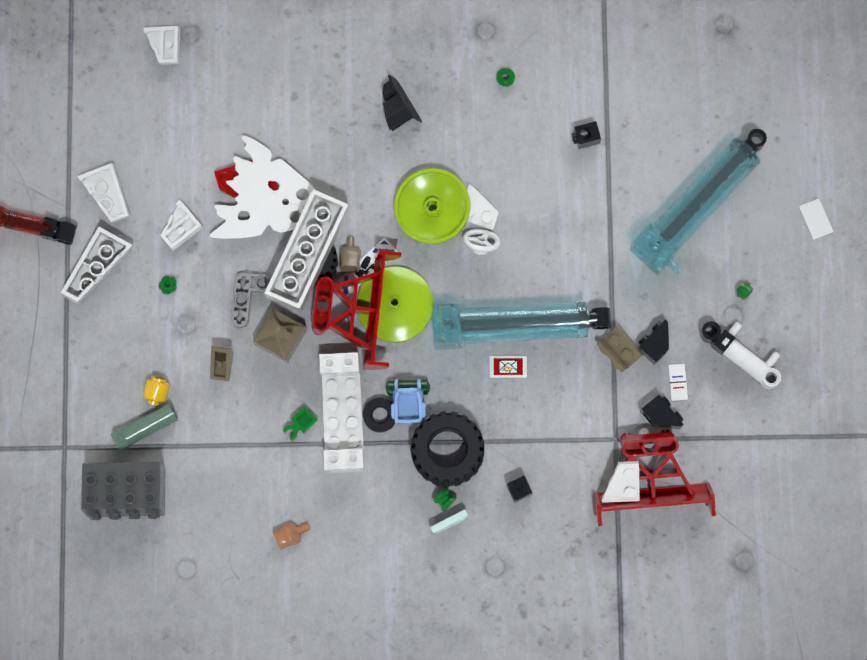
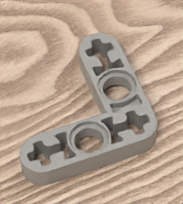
(250, 287)

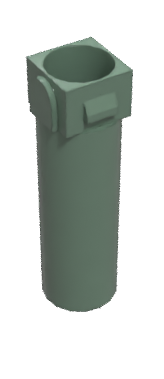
(144, 427)

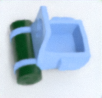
(408, 400)

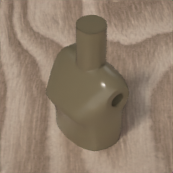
(350, 257)

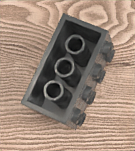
(123, 490)

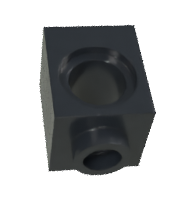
(592, 129)
(519, 489)

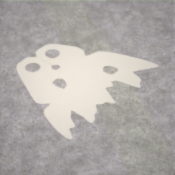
(258, 198)

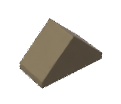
(221, 363)

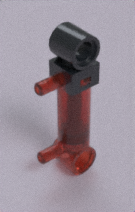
(46, 227)

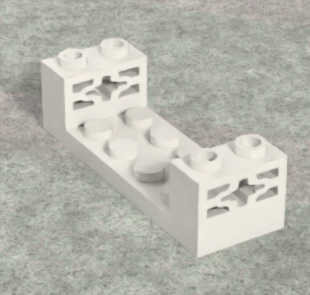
(342, 412)

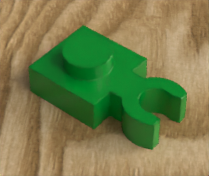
(302, 421)

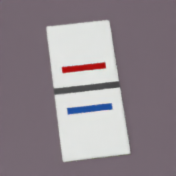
(678, 382)

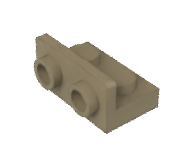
(620, 349)

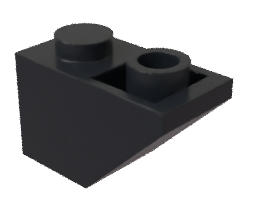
(657, 343)
(661, 415)

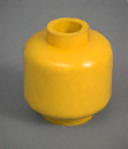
(156, 390)

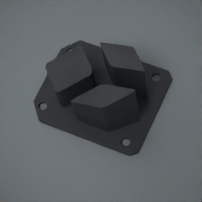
(397, 105)

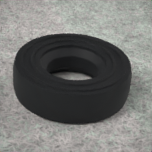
(368, 415)

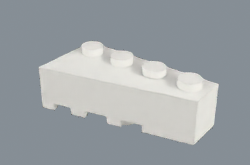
(97, 261)

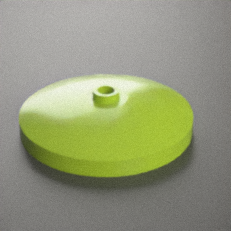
(431, 188)
(411, 313)

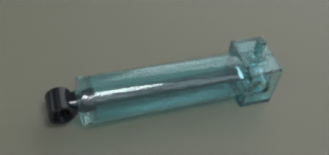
(697, 203)
(515, 323)

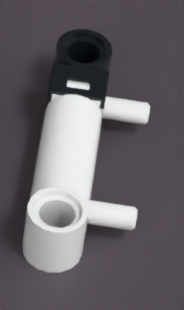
(741, 356)

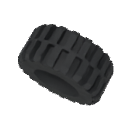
(447, 475)

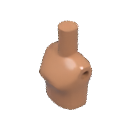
(289, 534)

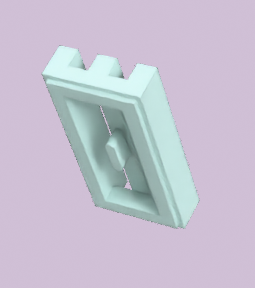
(449, 522)

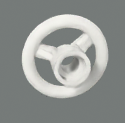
(480, 244)

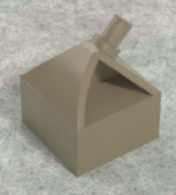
(280, 335)

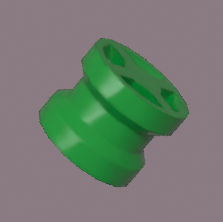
(444, 499)

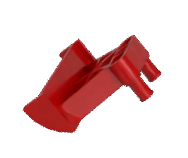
(324, 292)
(665, 445)

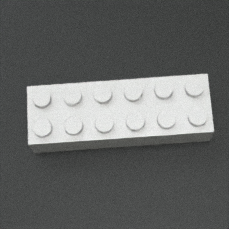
(307, 251)

